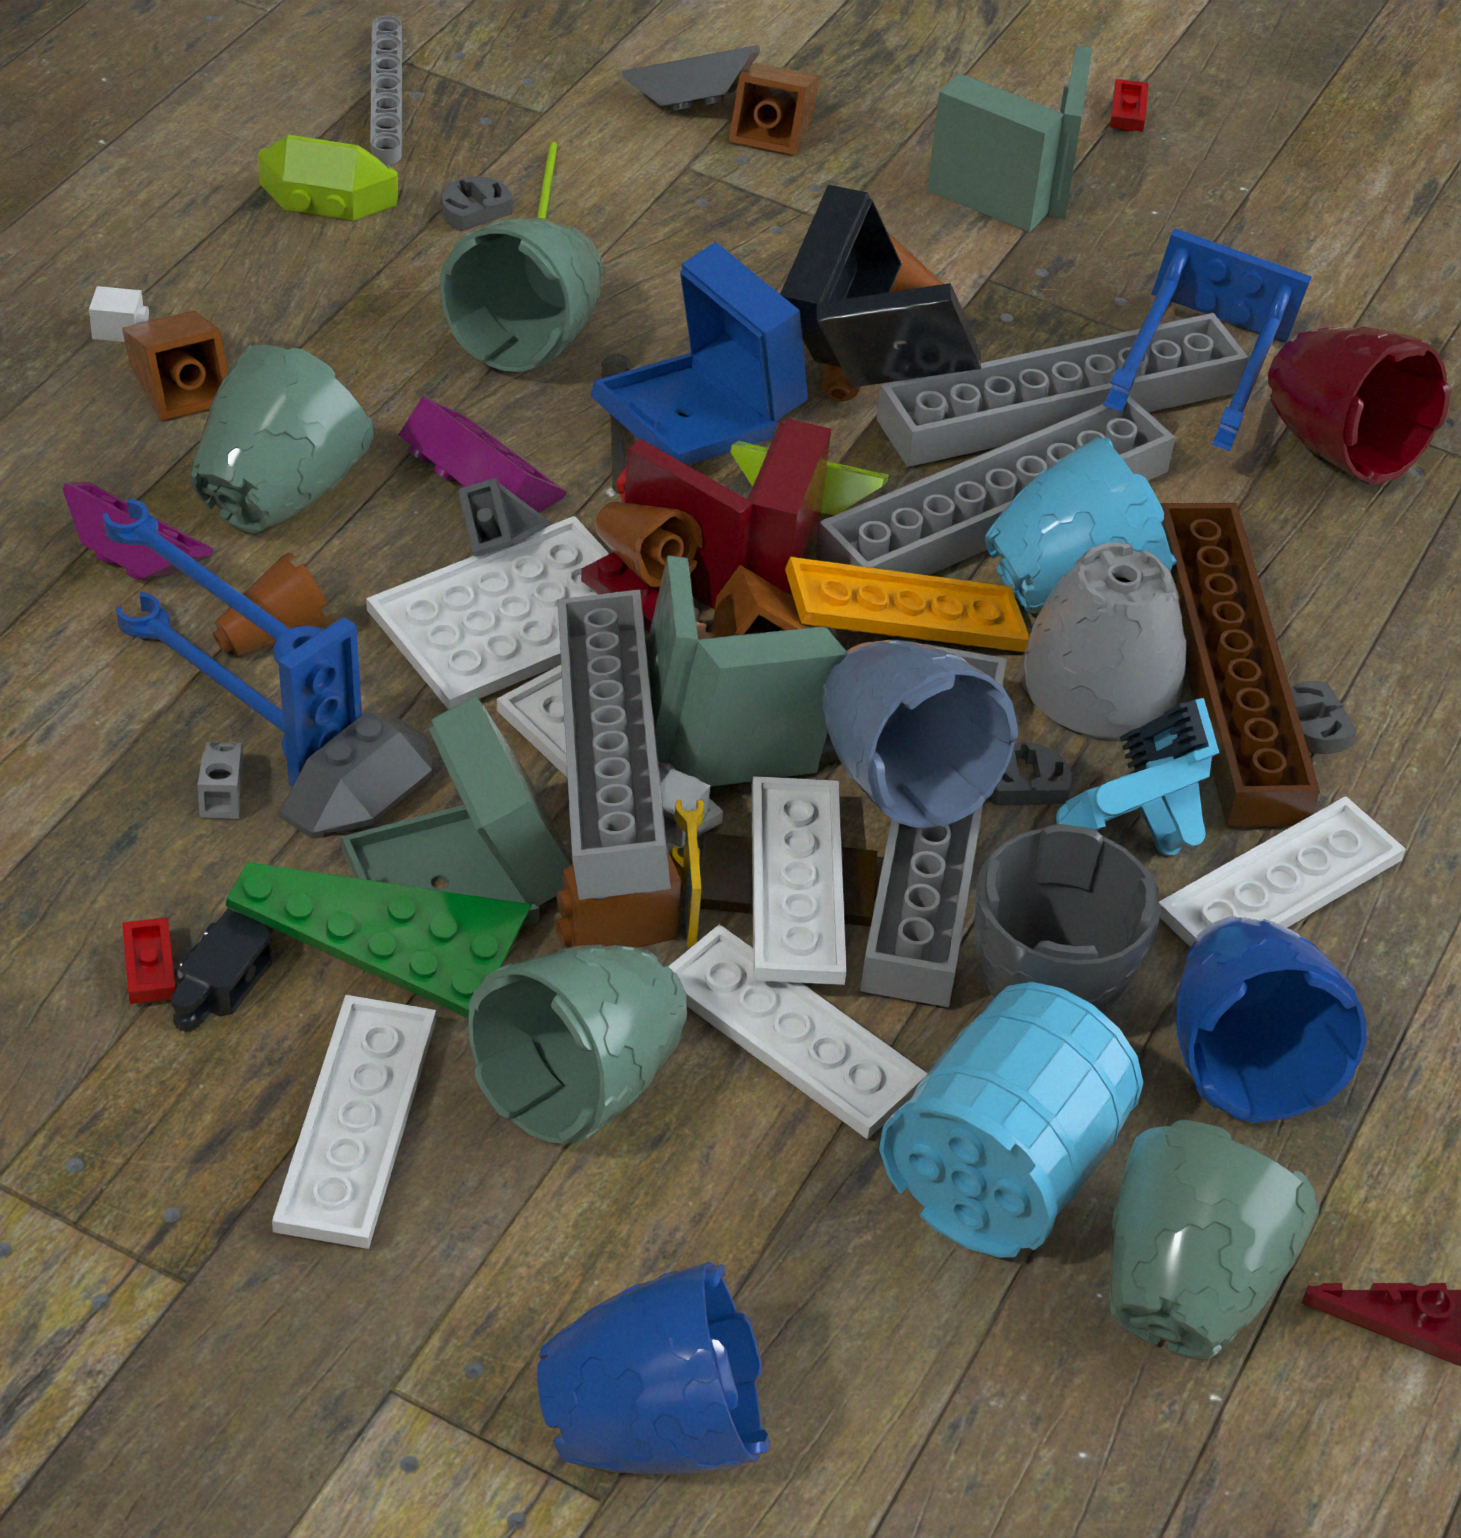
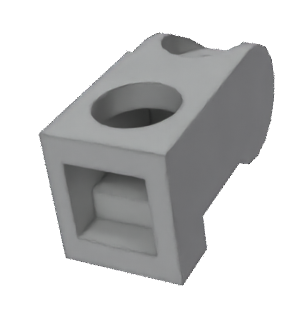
(220, 780)

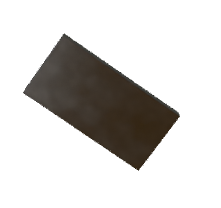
(729, 878)

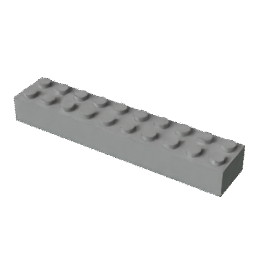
(1034, 390)
(952, 511)
(611, 747)
(924, 898)

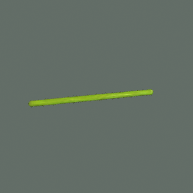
(547, 180)

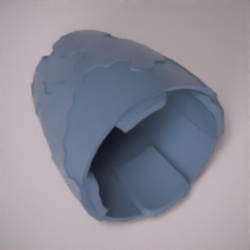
(919, 730)

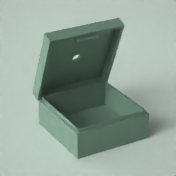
(1006, 150)
(738, 700)
(488, 847)

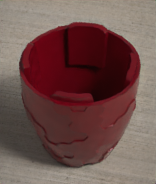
(1361, 397)

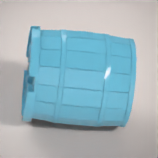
(1013, 1119)

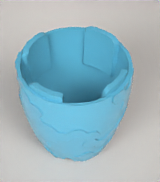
(1067, 511)

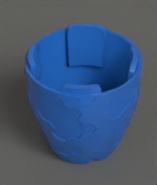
(1266, 1021)
(657, 1380)

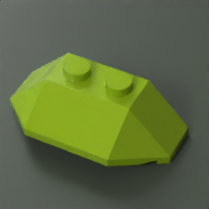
(326, 178)
(842, 485)

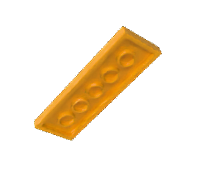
(906, 604)

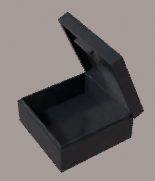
(847, 306)

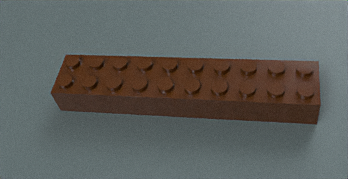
(1238, 669)

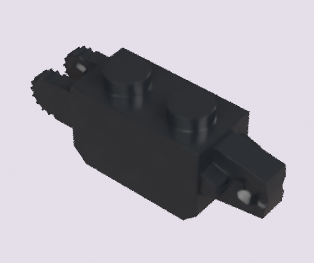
(221, 969)

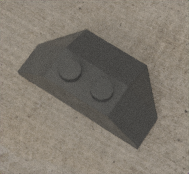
(693, 78)
(358, 776)

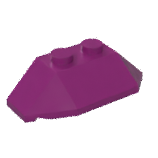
(87, 505)

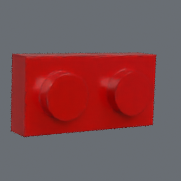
(1129, 105)
(148, 960)

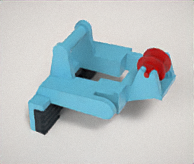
(1168, 764)

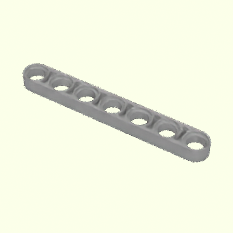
(381, 97)

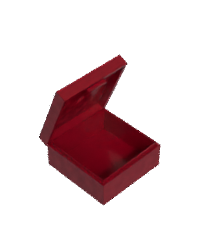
(753, 532)

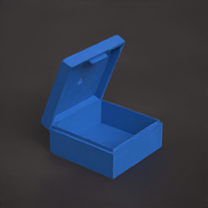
(734, 382)

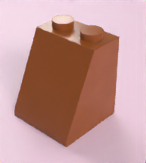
(773, 107)
(177, 362)
(752, 607)
(619, 919)

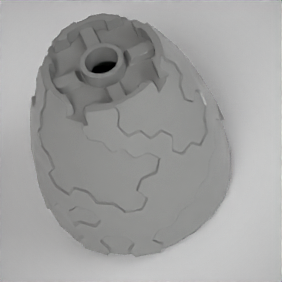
(1108, 644)

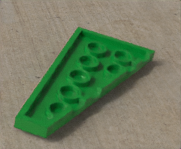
(402, 933)

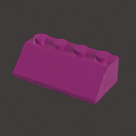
(473, 455)

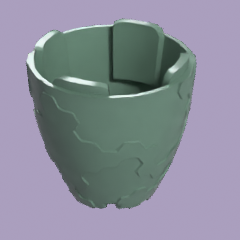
(520, 291)
(277, 438)
(574, 1036)
(1202, 1236)

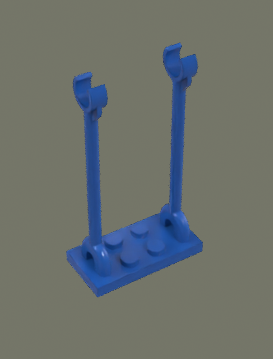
(1234, 289)
(314, 664)

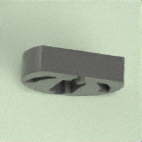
(463, 214)
(1318, 699)
(1043, 790)

